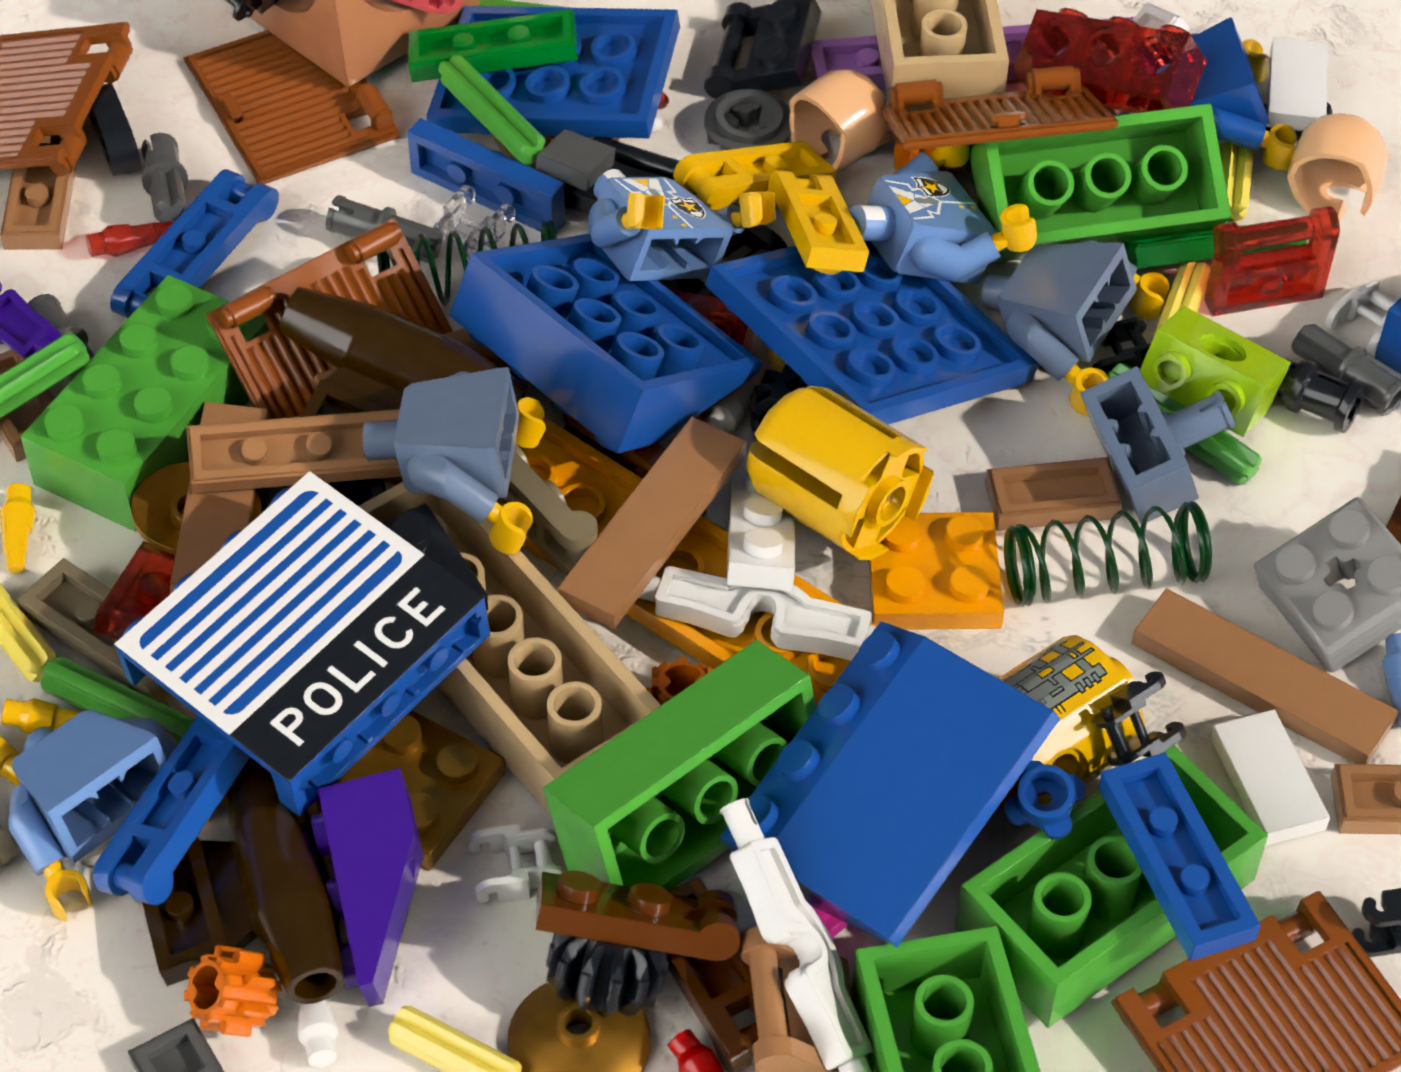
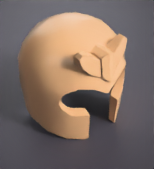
(843, 105)
(1333, 153)

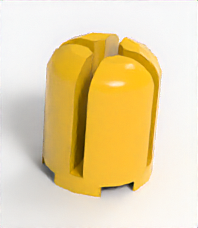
(838, 469)

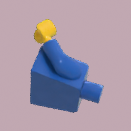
(1233, 91)

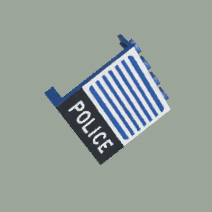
(307, 637)

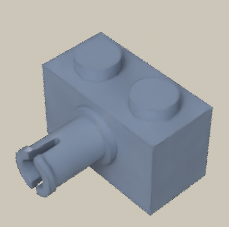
(1148, 443)

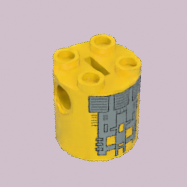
(1075, 683)

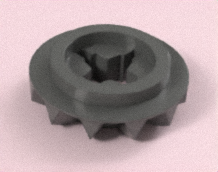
(743, 109)

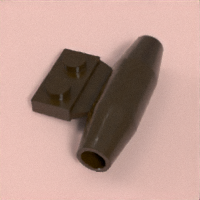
(373, 354)
(255, 886)

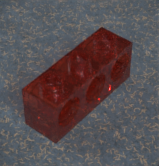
(1131, 78)

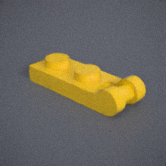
(724, 174)
(819, 222)

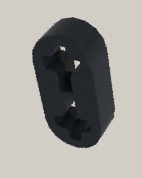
(114, 132)

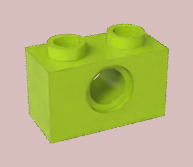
(1198, 356)

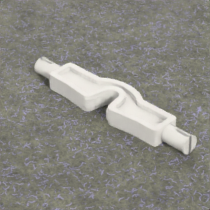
(797, 622)
(789, 920)

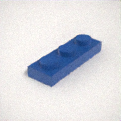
(497, 180)
(1178, 857)

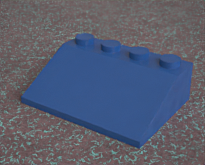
(601, 347)
(895, 779)

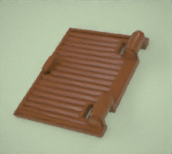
(51, 88)
(285, 107)
(995, 115)
(282, 372)
(1272, 1005)

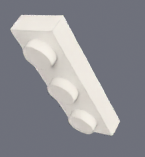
(758, 538)

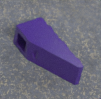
(376, 865)

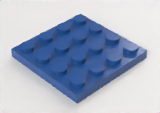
(874, 334)

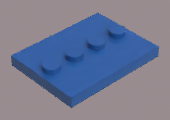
(602, 94)

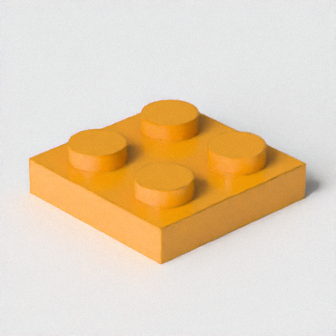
(939, 573)

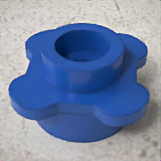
(1050, 780)

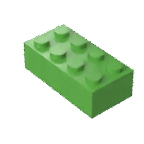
(1115, 185)
(134, 402)
(656, 791)
(1080, 905)
(942, 1005)

